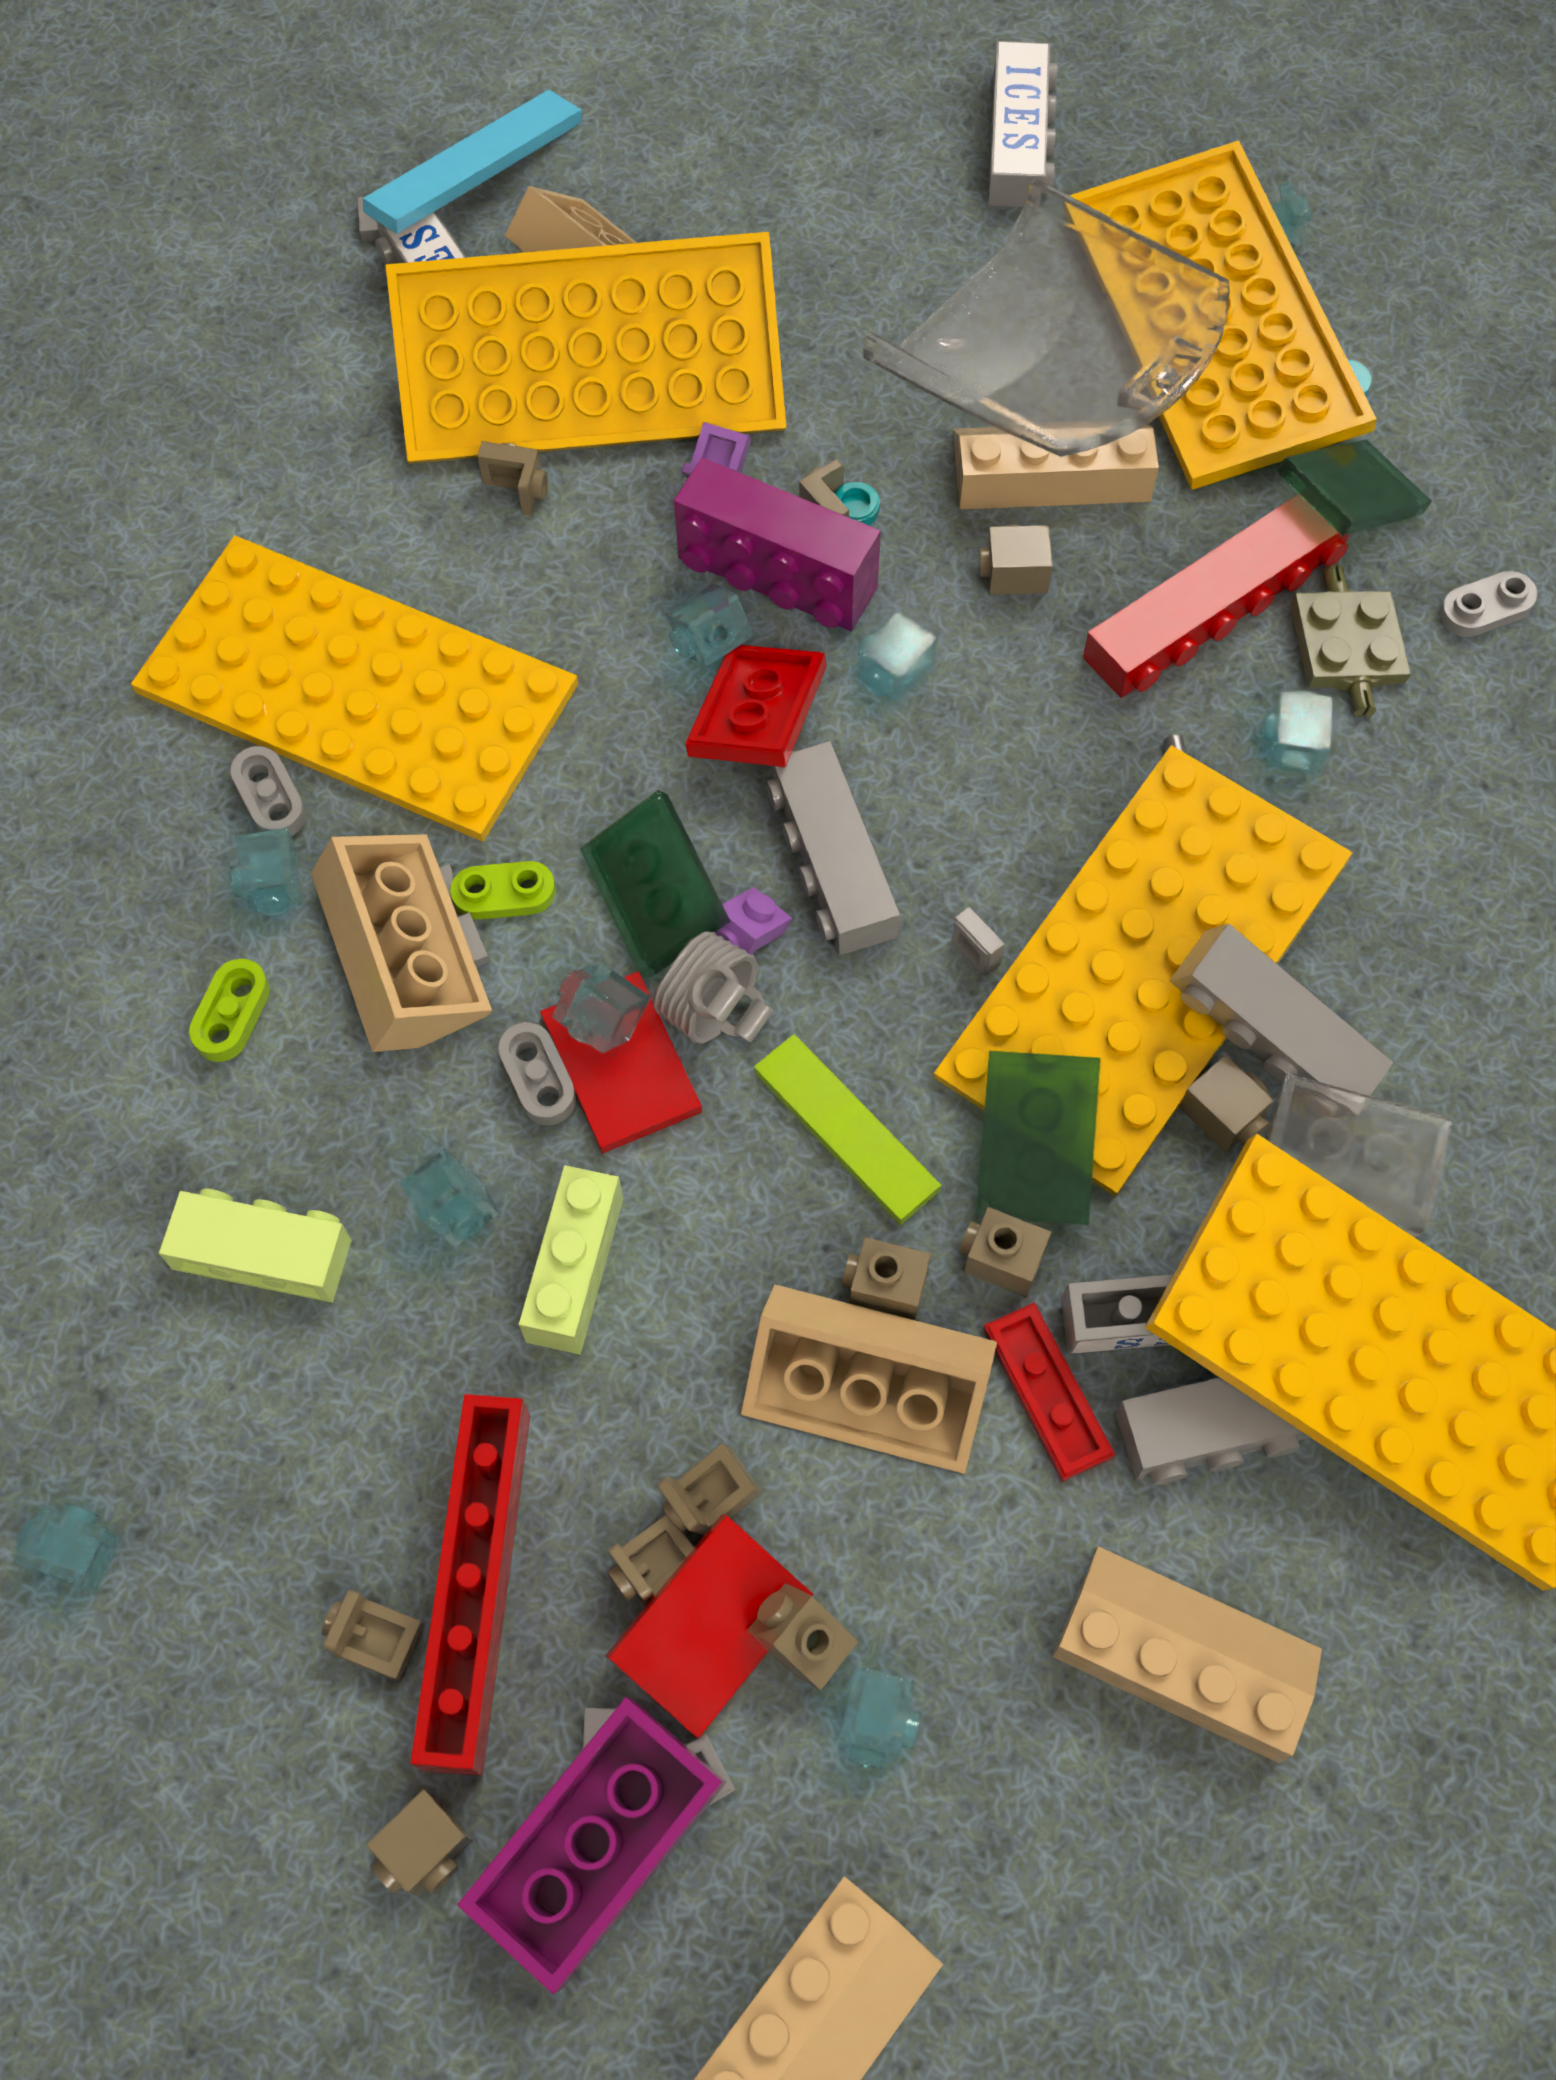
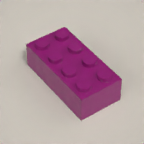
(777, 544)
(591, 1845)

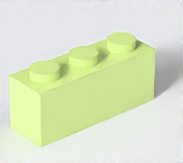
(256, 1244)
(571, 1260)

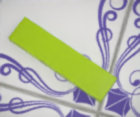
(847, 1129)

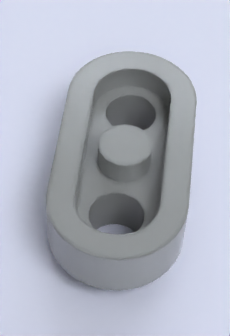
(1491, 601)
(270, 794)
(538, 1076)

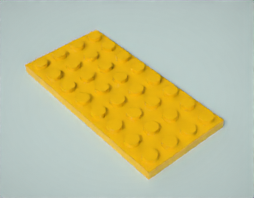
(587, 346)
(1279, 369)
(357, 686)
(1101, 963)
(1375, 1353)

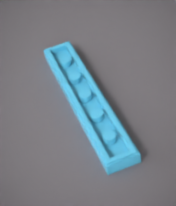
(471, 161)

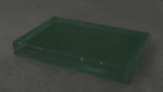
(1353, 486)
(653, 883)
(1039, 1137)

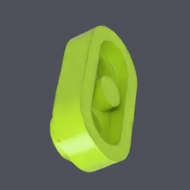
(502, 890)
(228, 1012)

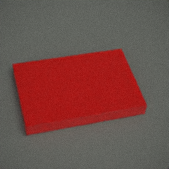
(756, 705)
(629, 1086)
(693, 1635)

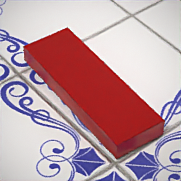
(1049, 1392)

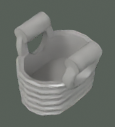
(705, 988)

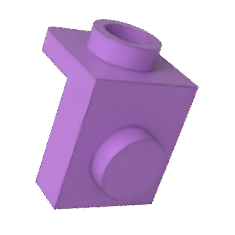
(720, 446)
(753, 921)

